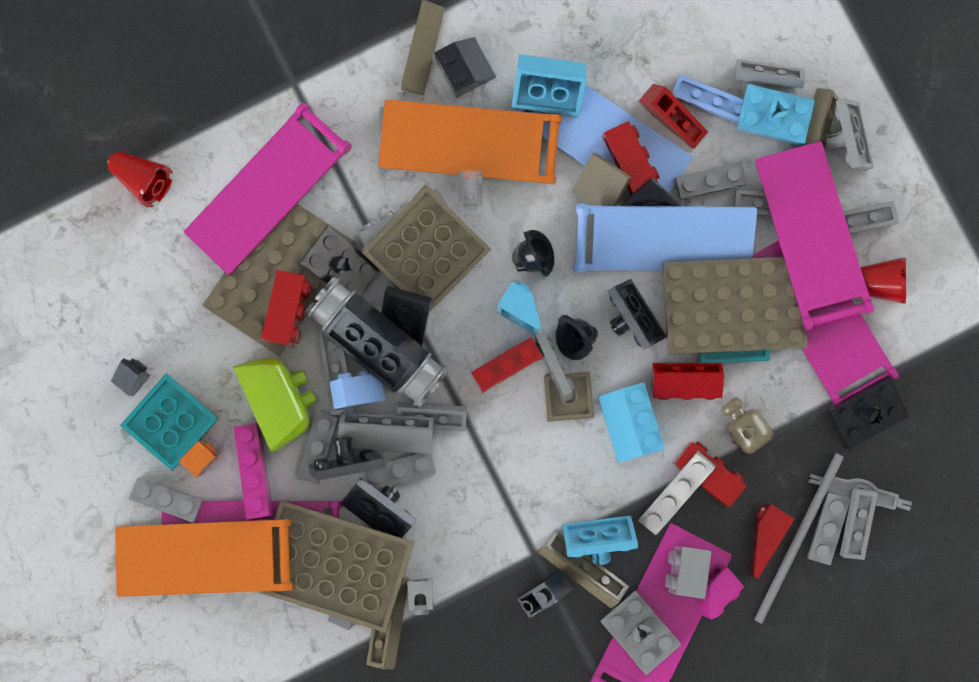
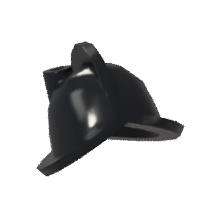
(534, 254)
(575, 337)

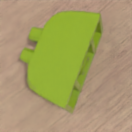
(276, 400)

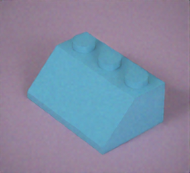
(549, 85)
(520, 307)
(631, 422)

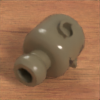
(748, 427)

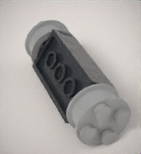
(376, 342)

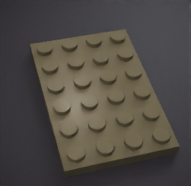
(246, 293)
(731, 306)
(341, 567)

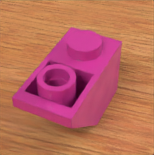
(720, 590)

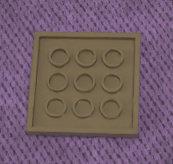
(426, 247)

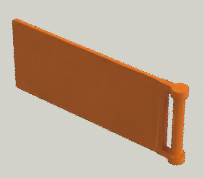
(467, 139)
(201, 558)

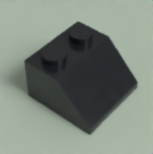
(464, 66)

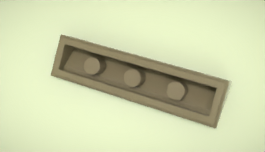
(422, 47)
(821, 116)
(586, 573)
(383, 645)

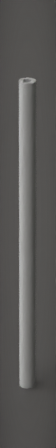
(799, 537)

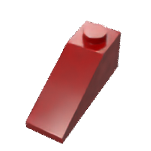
(673, 115)
(768, 533)

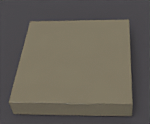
(601, 182)
(576, 408)

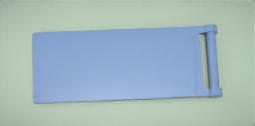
(583, 136)
(649, 235)

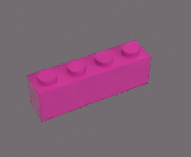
(253, 472)

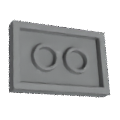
(851, 136)
(640, 632)

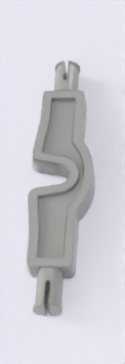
(845, 487)

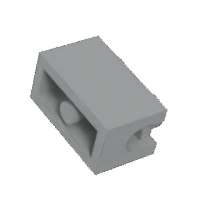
(422, 592)

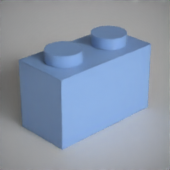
(356, 390)

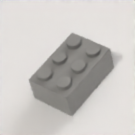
(688, 572)

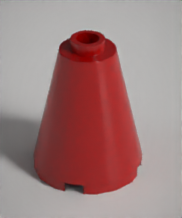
(141, 177)
(886, 280)

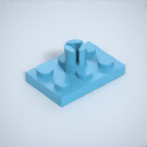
(775, 114)
(599, 538)

